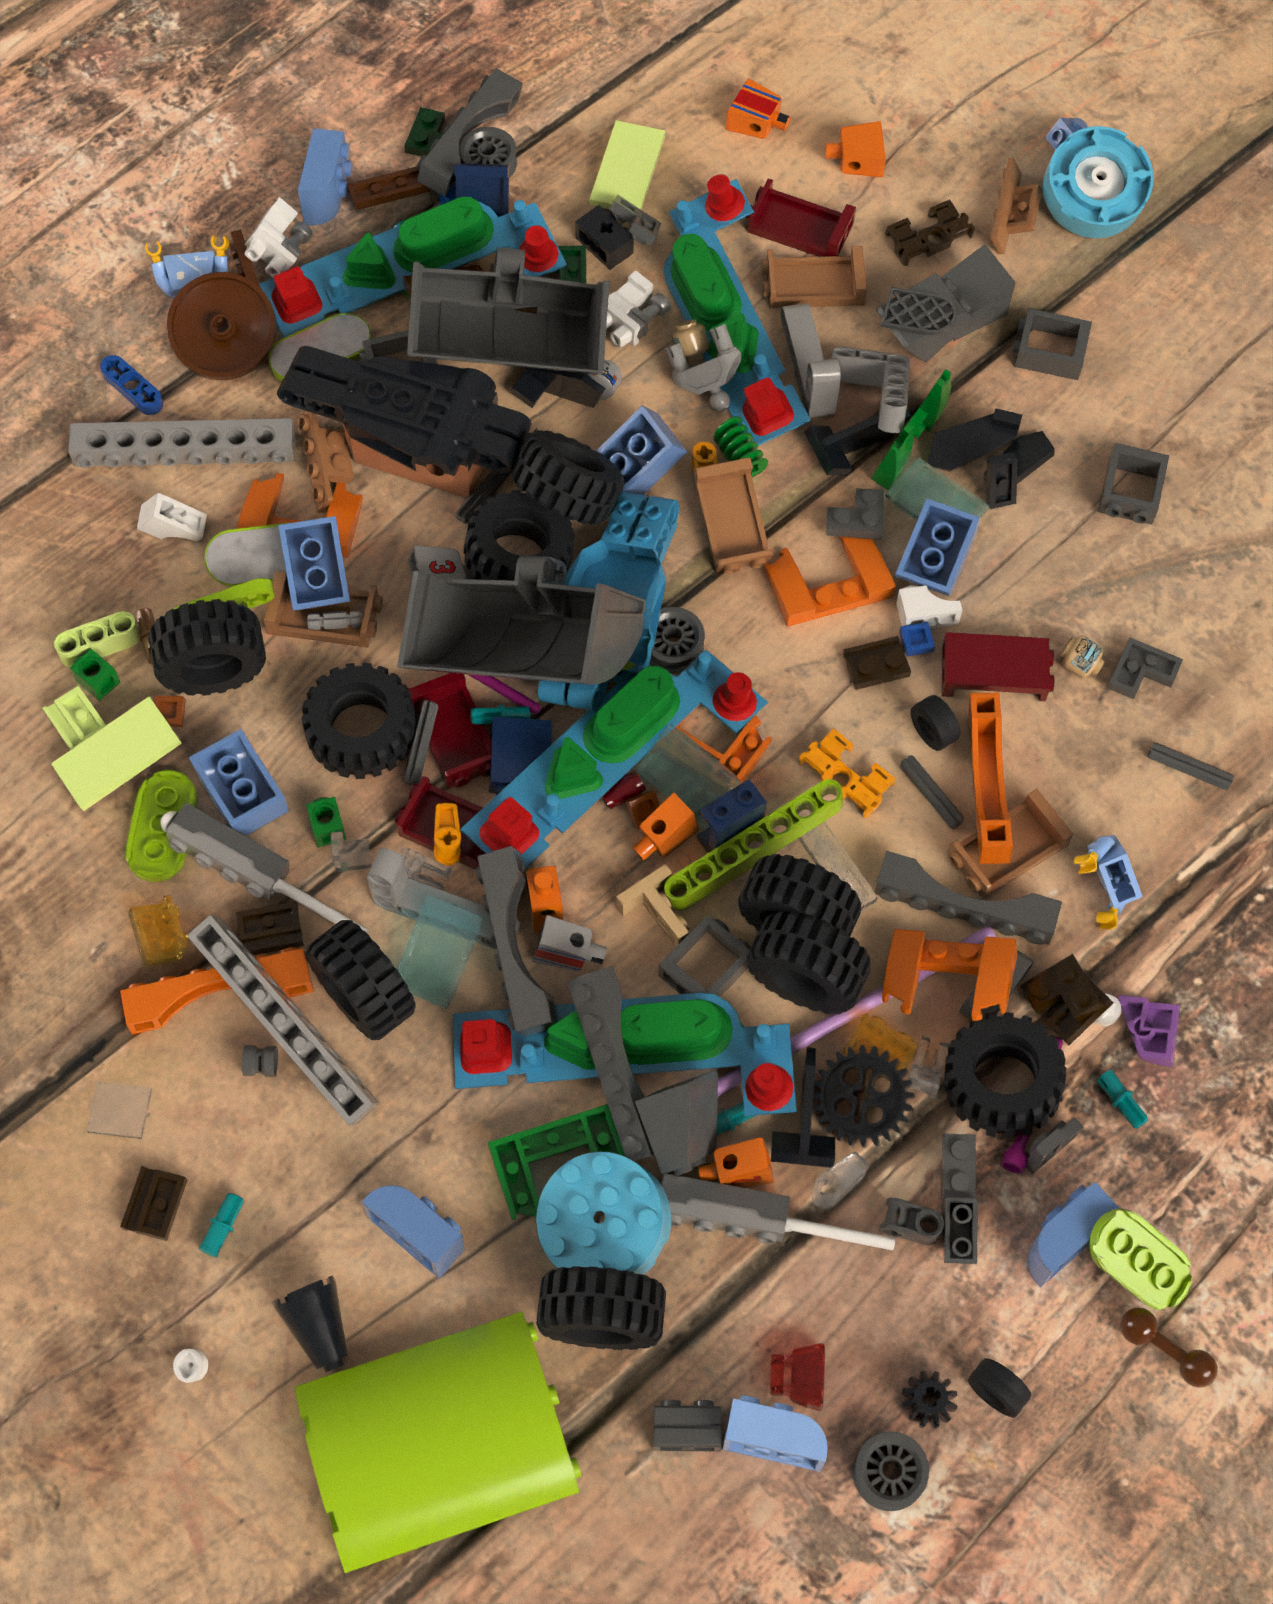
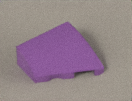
(1152, 1028)

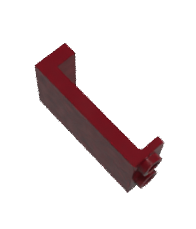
(799, 222)
(996, 664)
(456, 744)
(418, 819)

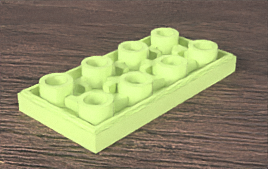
(627, 164)
(116, 753)

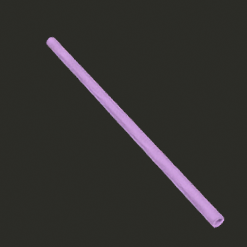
(835, 1021)

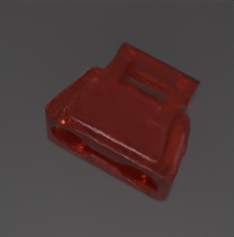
(806, 1376)

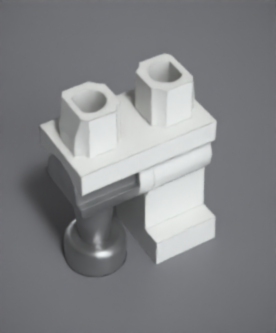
(269, 242)
(625, 306)

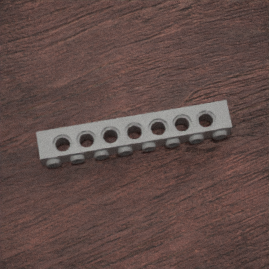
(169, 435)
(283, 1019)

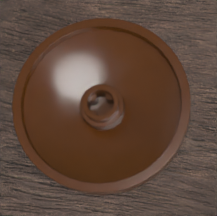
(221, 326)

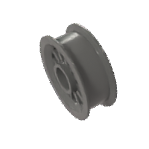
(489, 146)
(689, 637)
(920, 1468)

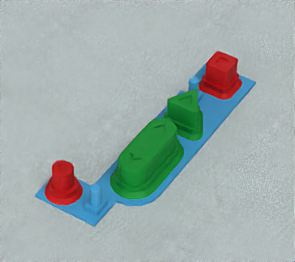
(376, 265)
(713, 295)
(604, 748)
(656, 1035)

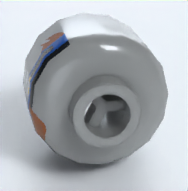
(609, 379)

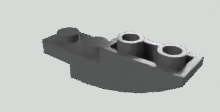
(959, 1199)

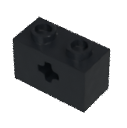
(604, 237)

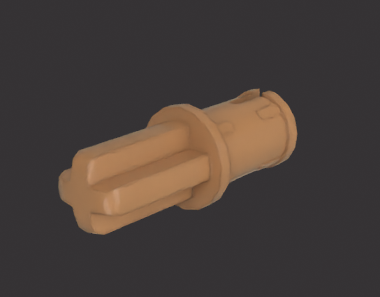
(145, 622)

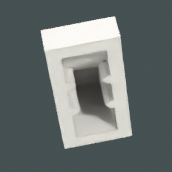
(169, 518)
(919, 605)

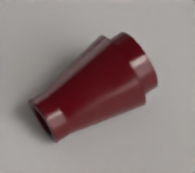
(626, 788)

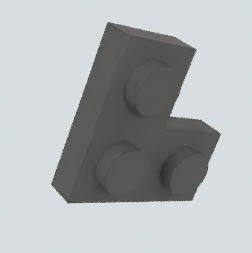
(643, 226)
(861, 522)
(1139, 662)
(1047, 1145)

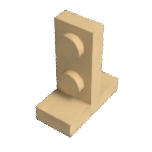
(658, 905)

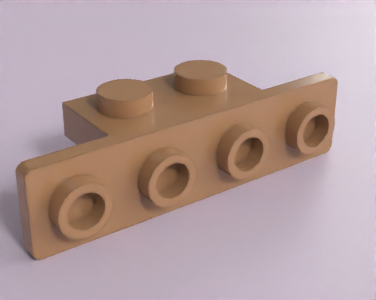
(1016, 207)
(326, 458)

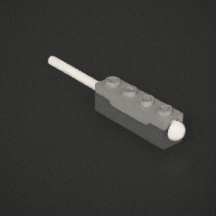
(236, 858)
(749, 1213)

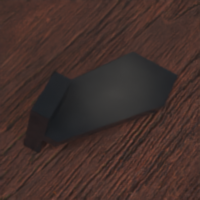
(564, 384)
(973, 439)
(832, 447)
(1014, 465)
(803, 1147)

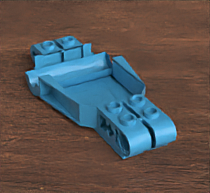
(629, 561)

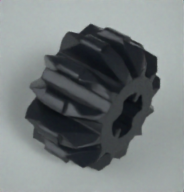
(940, 1407)

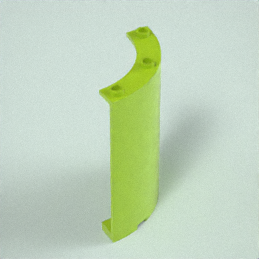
(435, 1441)

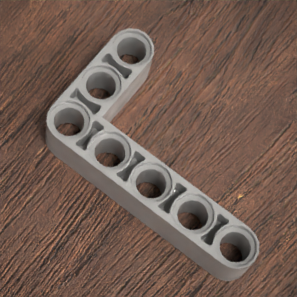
(879, 370)
(816, 377)
(399, 894)

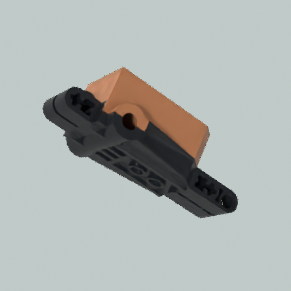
(410, 416)

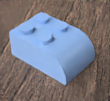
(775, 1434)

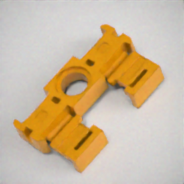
(861, 793)

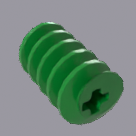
(738, 444)

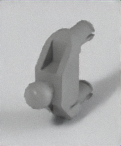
(709, 374)

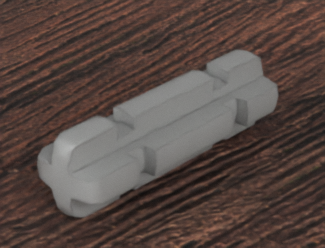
(335, 620)

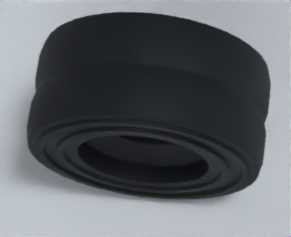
(935, 722)
(999, 1387)

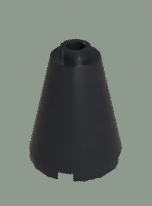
(316, 1322)

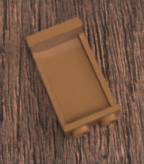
(815, 280)
(732, 516)
(283, 621)
(1035, 835)

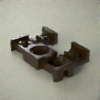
(915, 245)

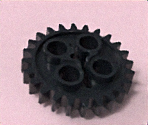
(836, 1090)

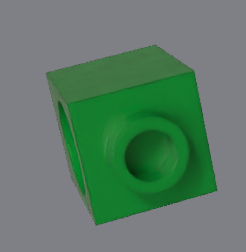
(100, 683)
(320, 808)

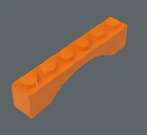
(990, 801)
(154, 1004)

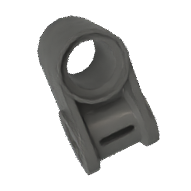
(909, 1222)

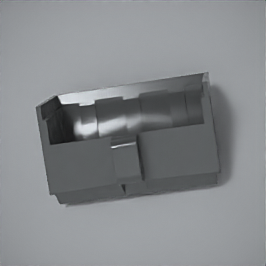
(473, 317)
(520, 626)

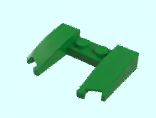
(924, 418)
(518, 1150)

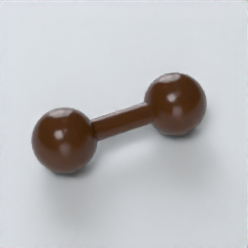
(1196, 1367)

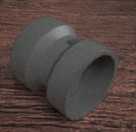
(260, 1061)

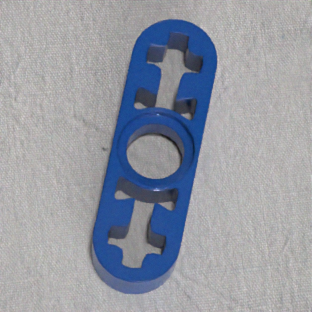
(134, 395)

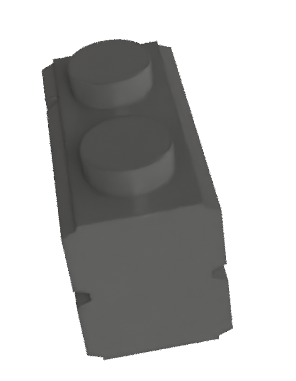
(687, 1426)

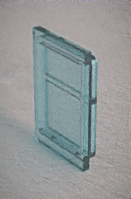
(926, 482)
(688, 770)
(438, 950)

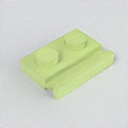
(74, 717)

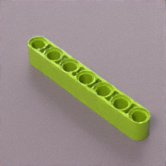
(760, 831)

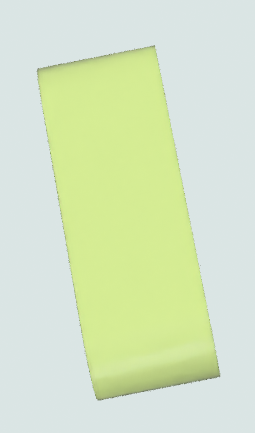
(107, 628)

